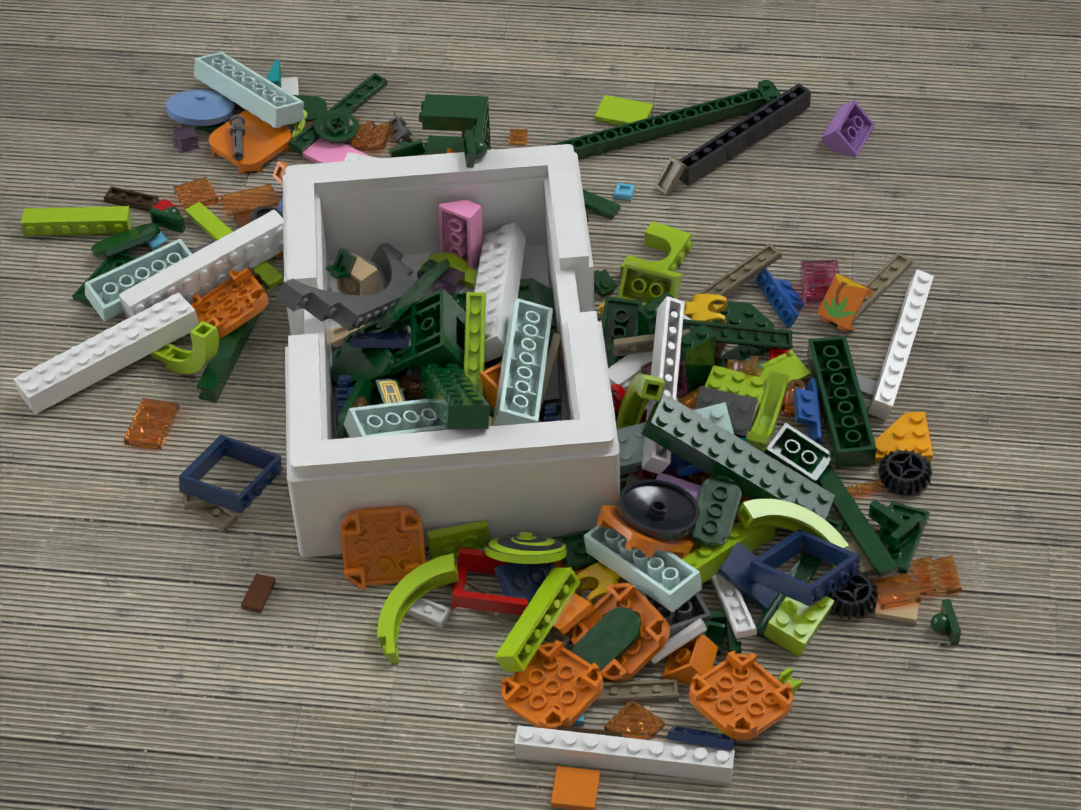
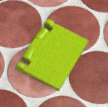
(788, 366)

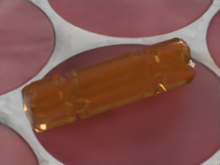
(865, 487)

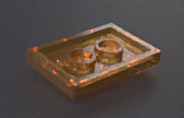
(151, 424)

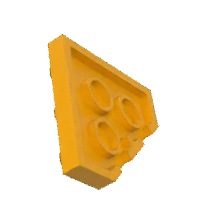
(907, 432)

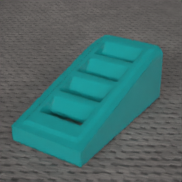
(275, 73)

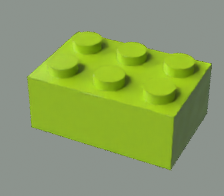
(648, 282)
(737, 383)
(797, 623)

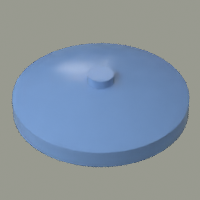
(200, 107)

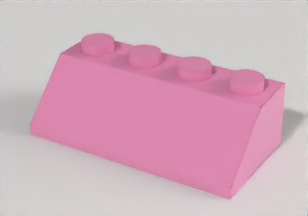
(461, 230)

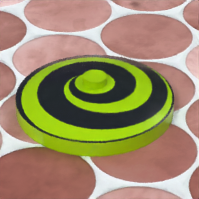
(525, 548)

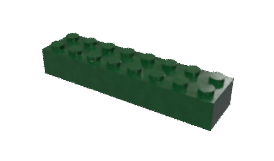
(454, 397)
(841, 402)

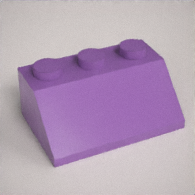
(848, 129)

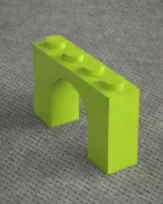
(667, 239)

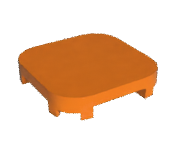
(259, 143)
(231, 302)
(609, 518)
(381, 544)
(653, 635)
(553, 687)
(741, 696)

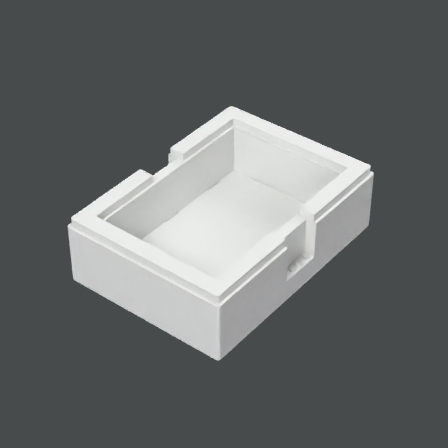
(514, 476)

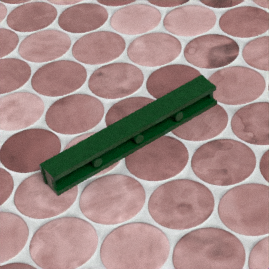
(221, 366)

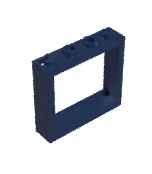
(190, 478)
(764, 567)

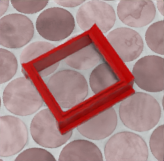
(477, 561)

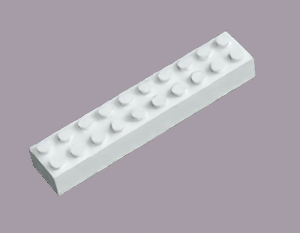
(209, 266)
(500, 279)
(106, 353)

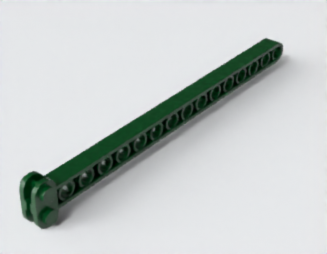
(673, 121)

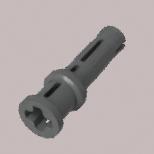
(237, 131)

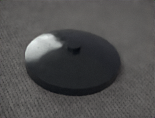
(658, 509)

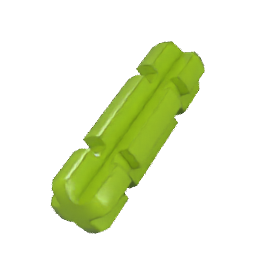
(298, 126)

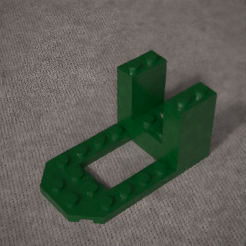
(454, 114)
(435, 334)
(700, 344)

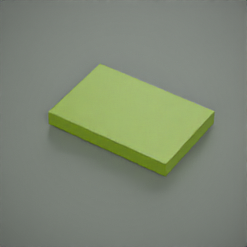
(621, 110)
(450, 539)

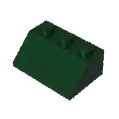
(537, 293)

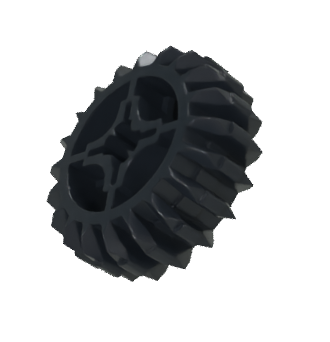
(905, 472)
(855, 597)

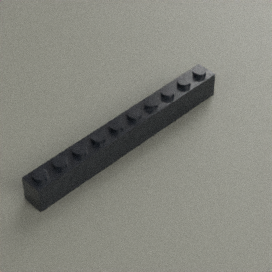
(744, 133)

